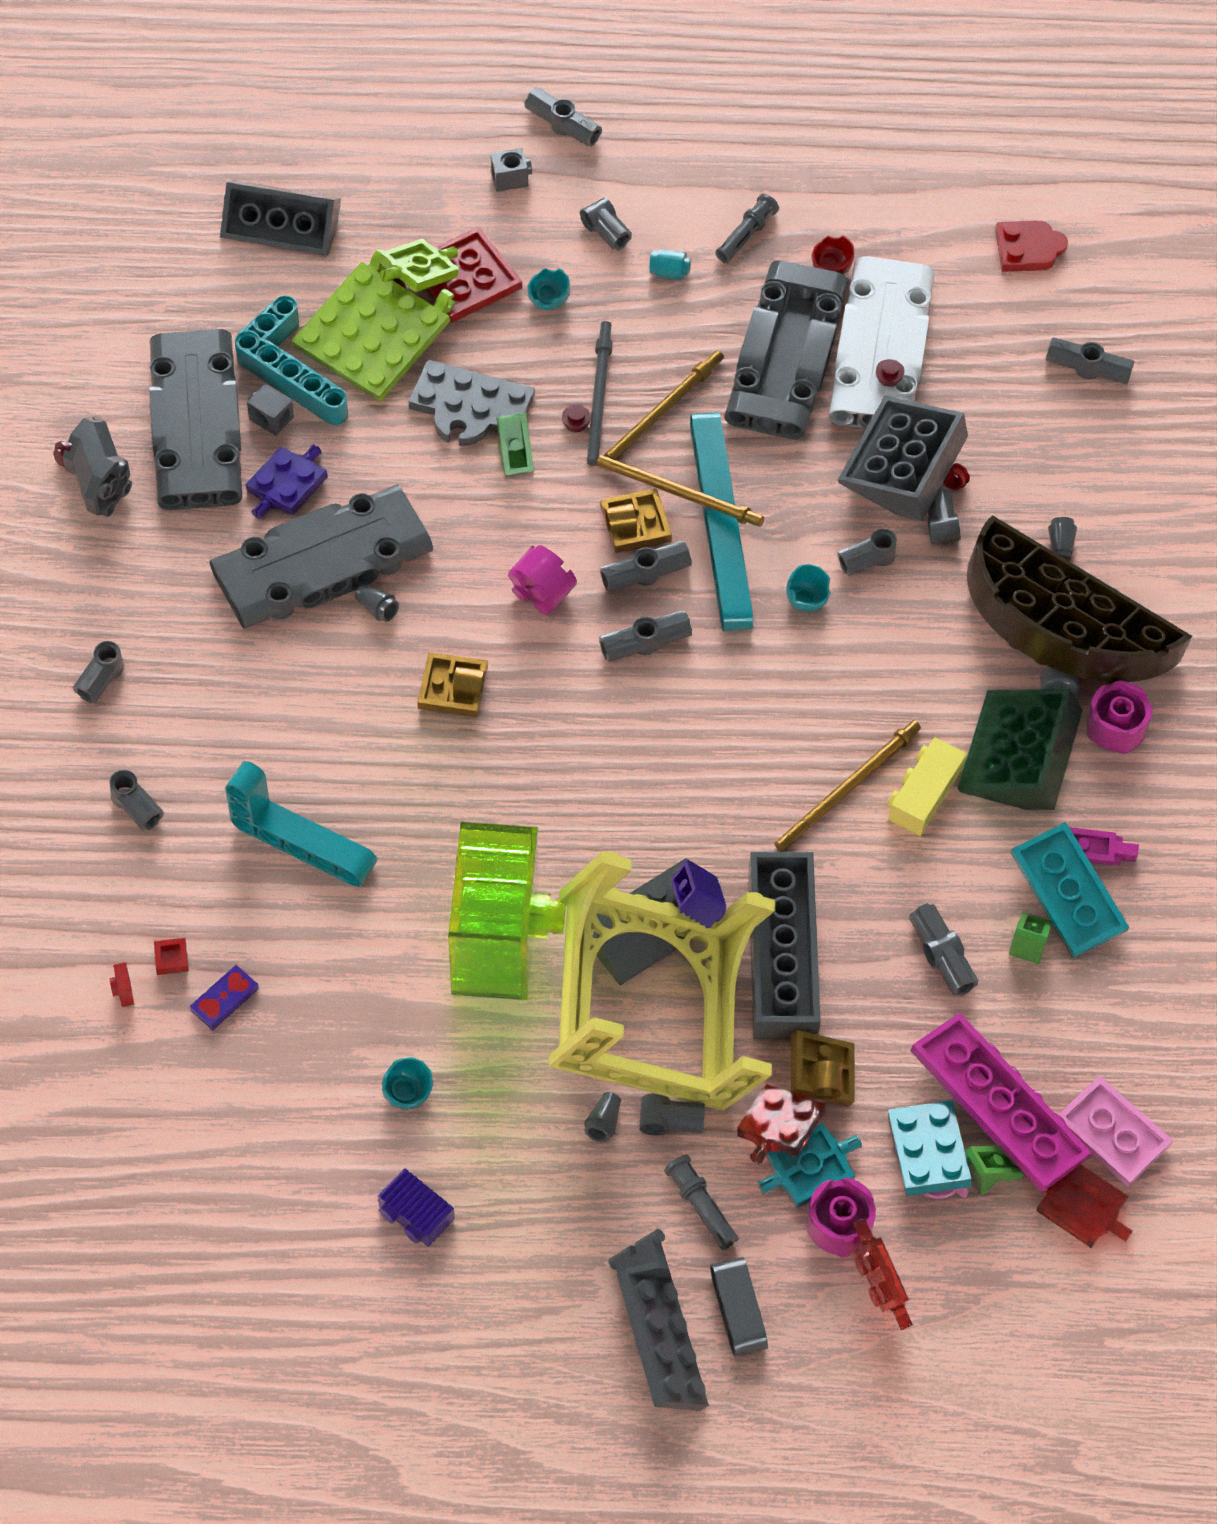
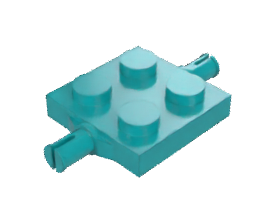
(817, 1162)

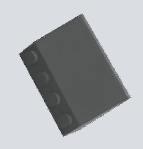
(905, 455)

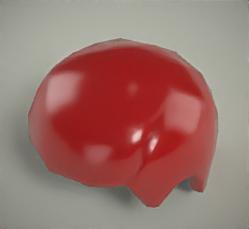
(833, 254)

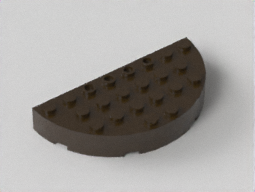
(1065, 613)

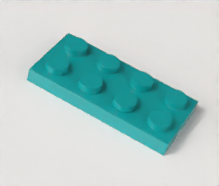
(1069, 890)

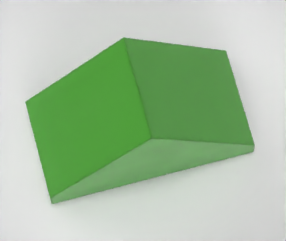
(1030, 937)

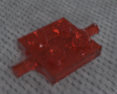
(779, 1122)
(1085, 1206)
(881, 1274)

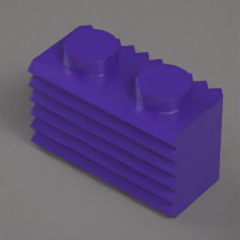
(698, 894)
(415, 1208)

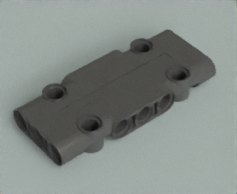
(786, 350)
(195, 419)
(321, 556)

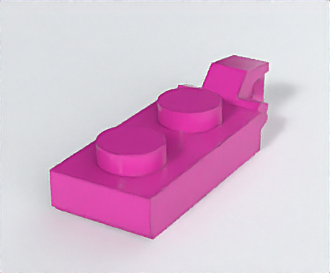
(1105, 847)

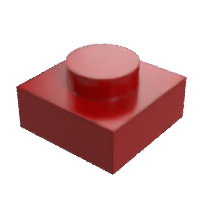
(171, 956)
(121, 985)

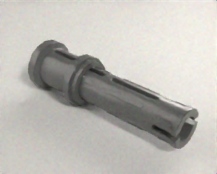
(753, 221)
(694, 1189)

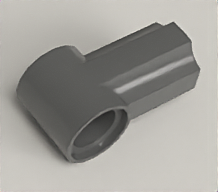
(603, 219)
(942, 521)
(867, 554)
(100, 673)
(134, 801)
(662, 1115)

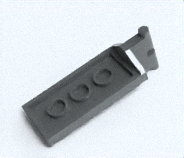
(659, 1325)

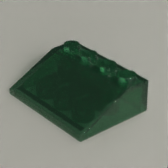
(1022, 747)

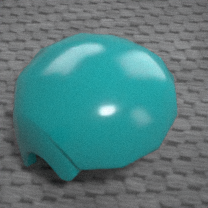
(549, 289)
(808, 588)
(407, 1083)

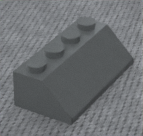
(279, 217)
(636, 951)

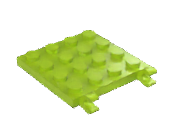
(372, 329)

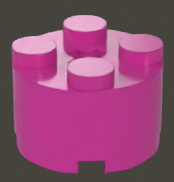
(541, 579)
(1119, 717)
(826, 1207)

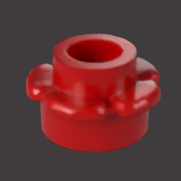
(957, 477)

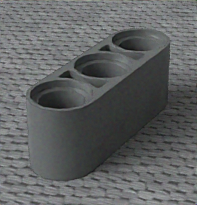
(739, 1306)

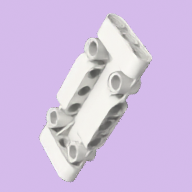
(880, 322)

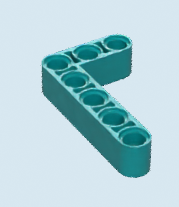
(259, 353)
(291, 833)

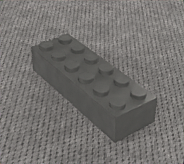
(785, 946)

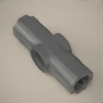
(563, 117)
(1090, 360)
(631, 570)
(630, 640)
(943, 949)

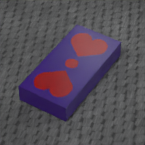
(224, 997)

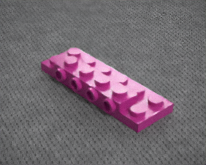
(1001, 1102)

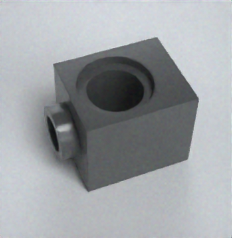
(510, 169)
(270, 409)

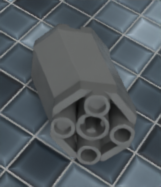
(97, 467)

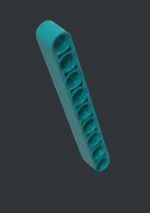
(721, 529)

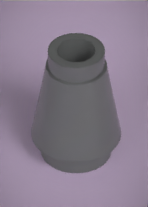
(1062, 536)
(379, 603)
(603, 1118)

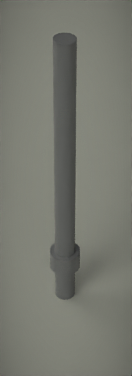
(603, 350)

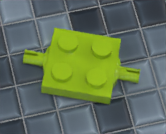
(419, 265)

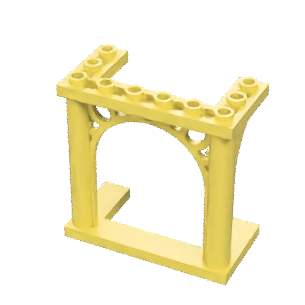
(586, 1040)

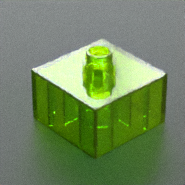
(497, 911)

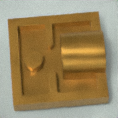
(636, 520)
(452, 684)
(822, 1068)

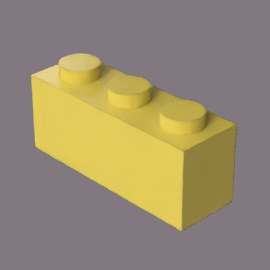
(926, 786)

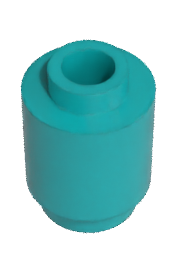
(669, 264)

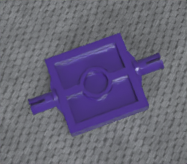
(286, 481)

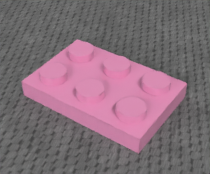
(1115, 1131)

